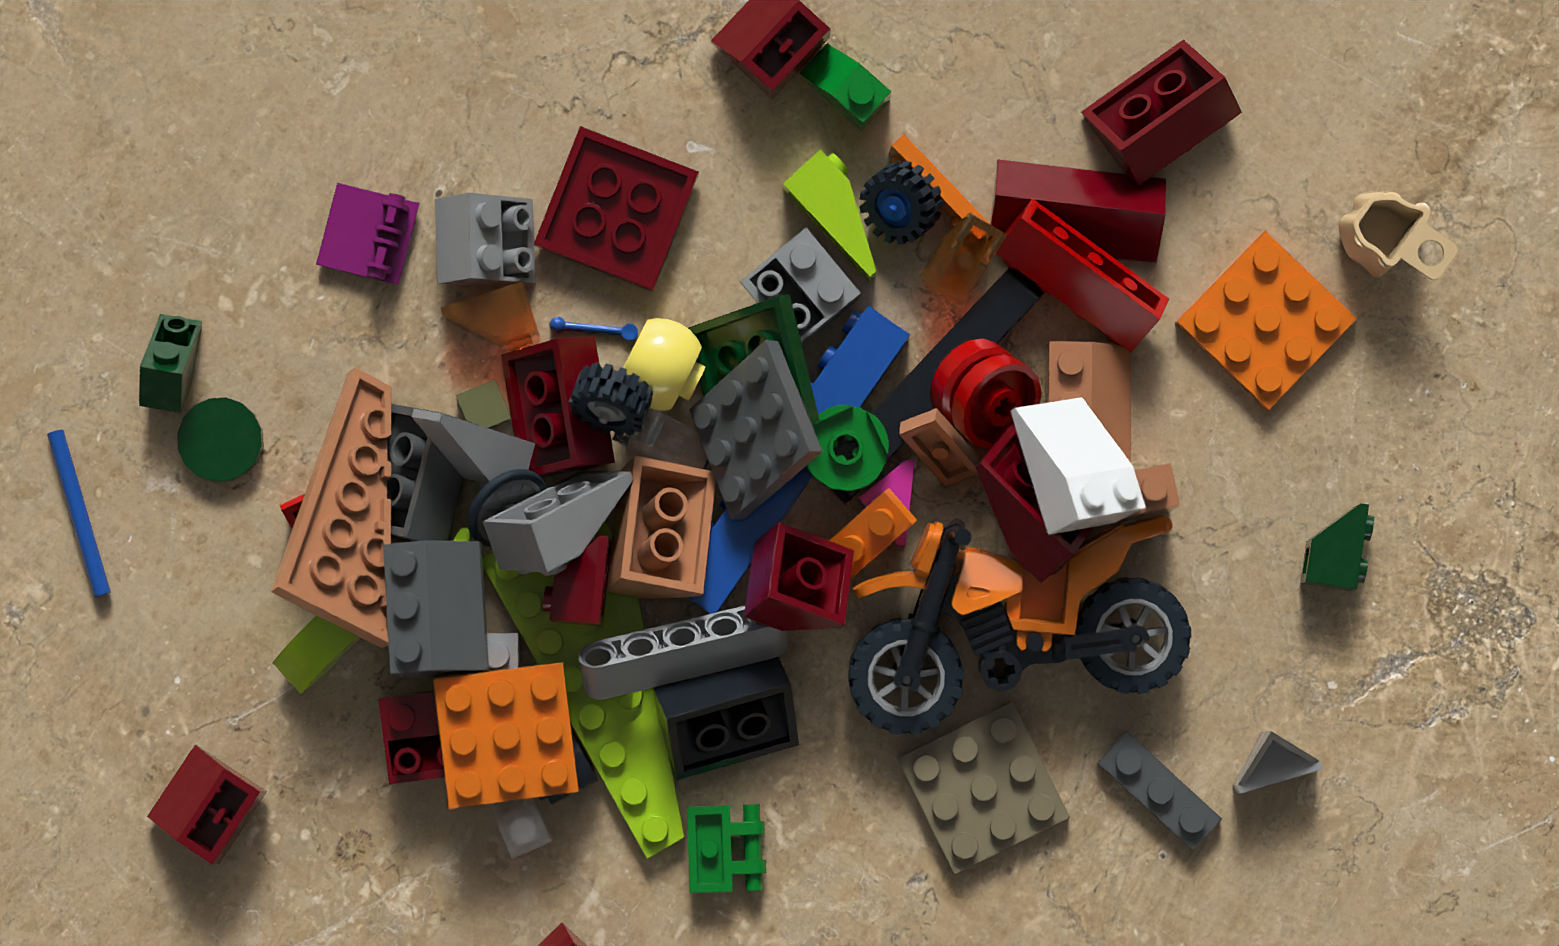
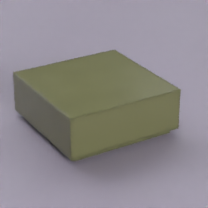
(484, 405)

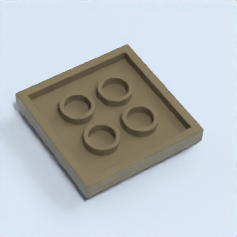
(983, 787)

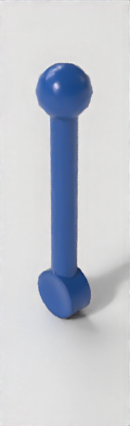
(628, 332)

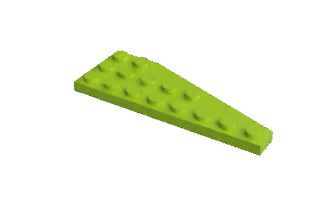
(618, 731)

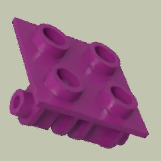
(368, 233)

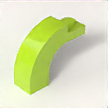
(313, 652)

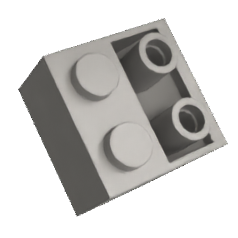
(484, 240)
(811, 279)

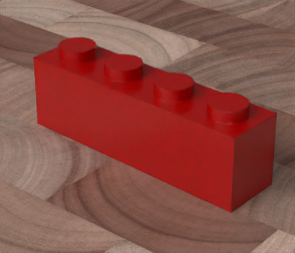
(1082, 276)

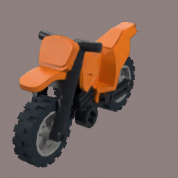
(1031, 628)

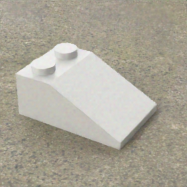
(1075, 466)

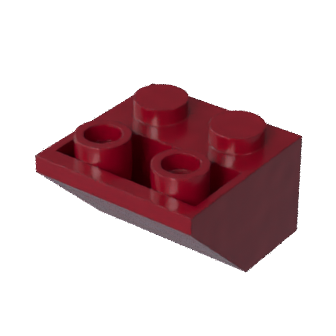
(772, 41)
(411, 737)
(206, 805)

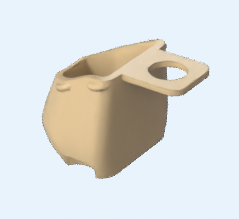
(1391, 229)

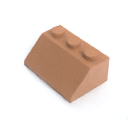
(1099, 376)
(661, 531)

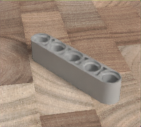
(677, 652)

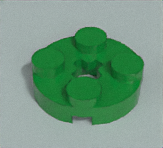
(867, 458)

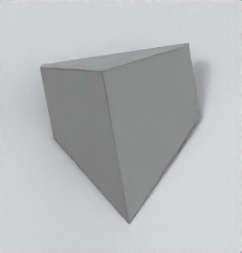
(1272, 762)

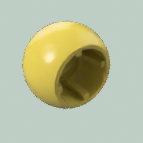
(666, 361)

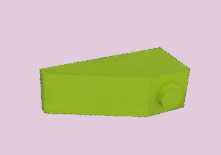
(829, 202)

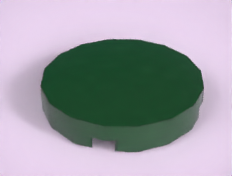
(220, 439)

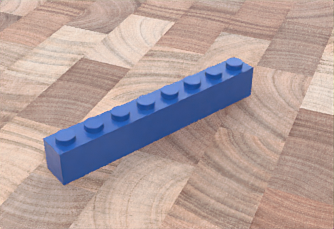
(846, 379)

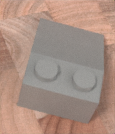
(556, 522)

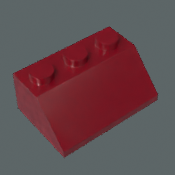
(1162, 111)
(539, 394)

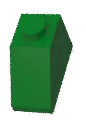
(846, 85)

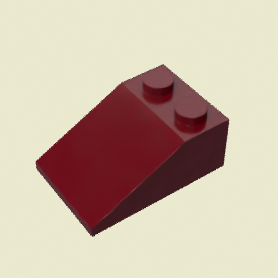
(1017, 510)

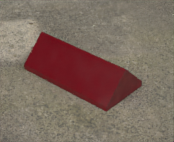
(1098, 204)

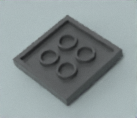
(755, 430)

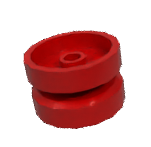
(979, 389)

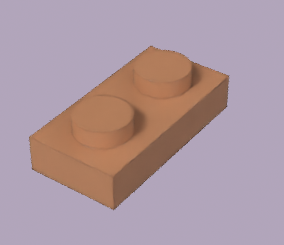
(940, 447)

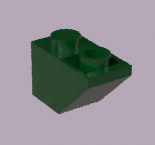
(169, 363)
(1335, 553)

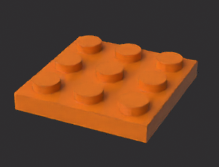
(1266, 320)
(505, 735)

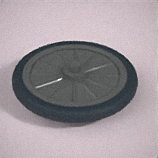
(500, 495)

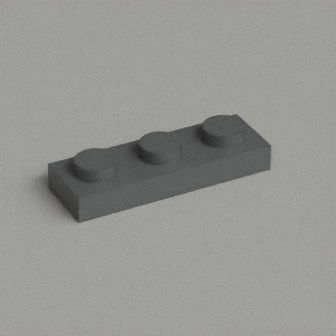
(1159, 790)

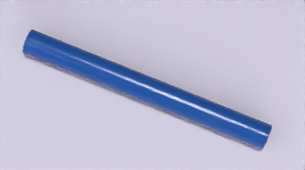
(78, 513)

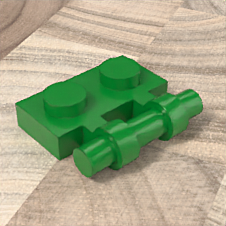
(711, 852)

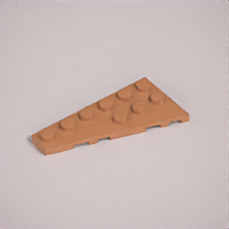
(345, 517)

